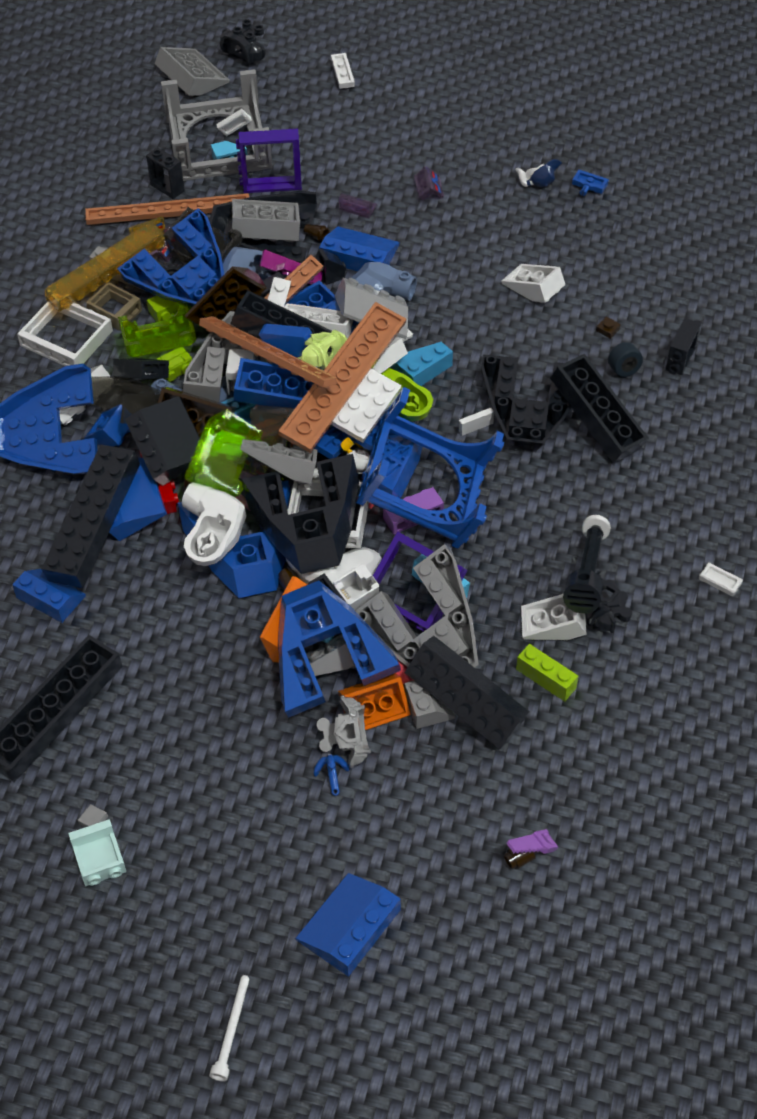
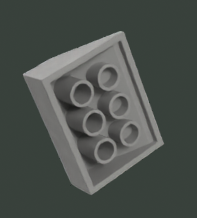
(191, 69)
(266, 220)
(357, 300)

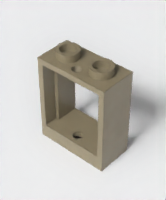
(131, 303)

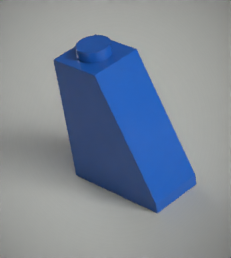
(286, 338)

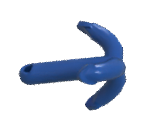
(330, 761)

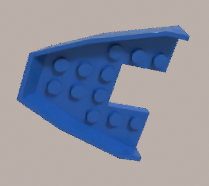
(33, 427)
(400, 452)

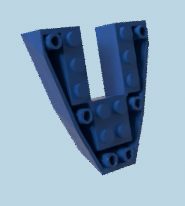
(190, 281)
(253, 561)
(313, 616)

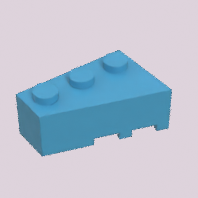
(425, 362)

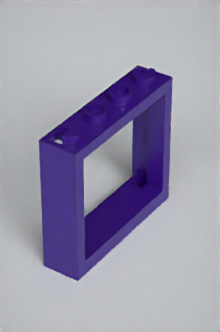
(269, 184)
(385, 563)

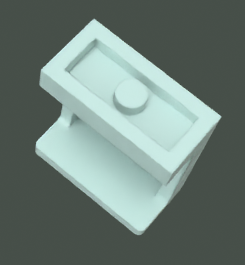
(97, 853)

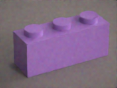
(426, 499)

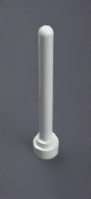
(220, 1069)

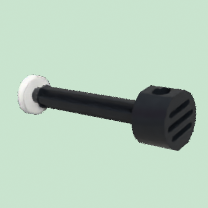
(584, 586)

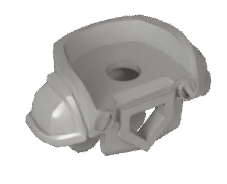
(346, 731)

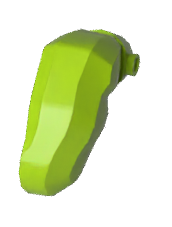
(419, 399)

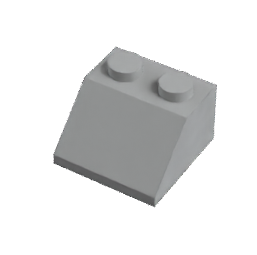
(425, 707)

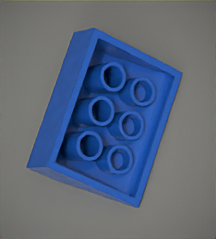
(358, 248)
(140, 506)
(350, 922)

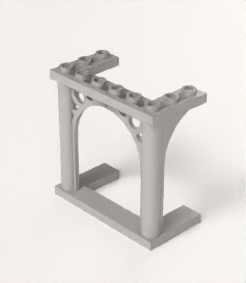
(179, 114)

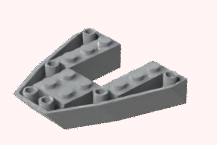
(206, 369)
(455, 629)

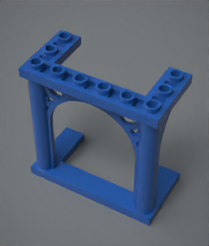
(470, 455)

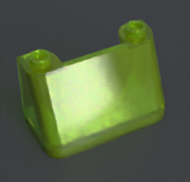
(157, 336)
(218, 453)

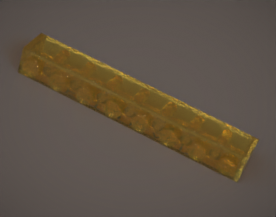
(102, 267)

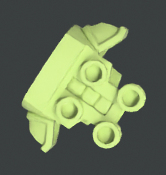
(317, 350)

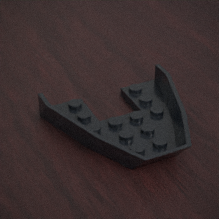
(307, 202)

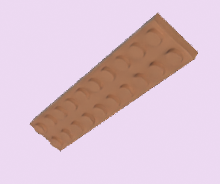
(350, 366)

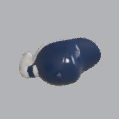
(540, 176)

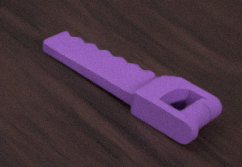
(538, 841)

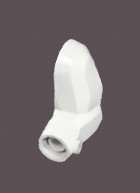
(218, 523)
(349, 561)

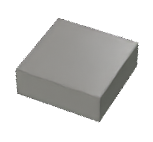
(92, 816)

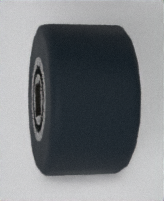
(625, 359)

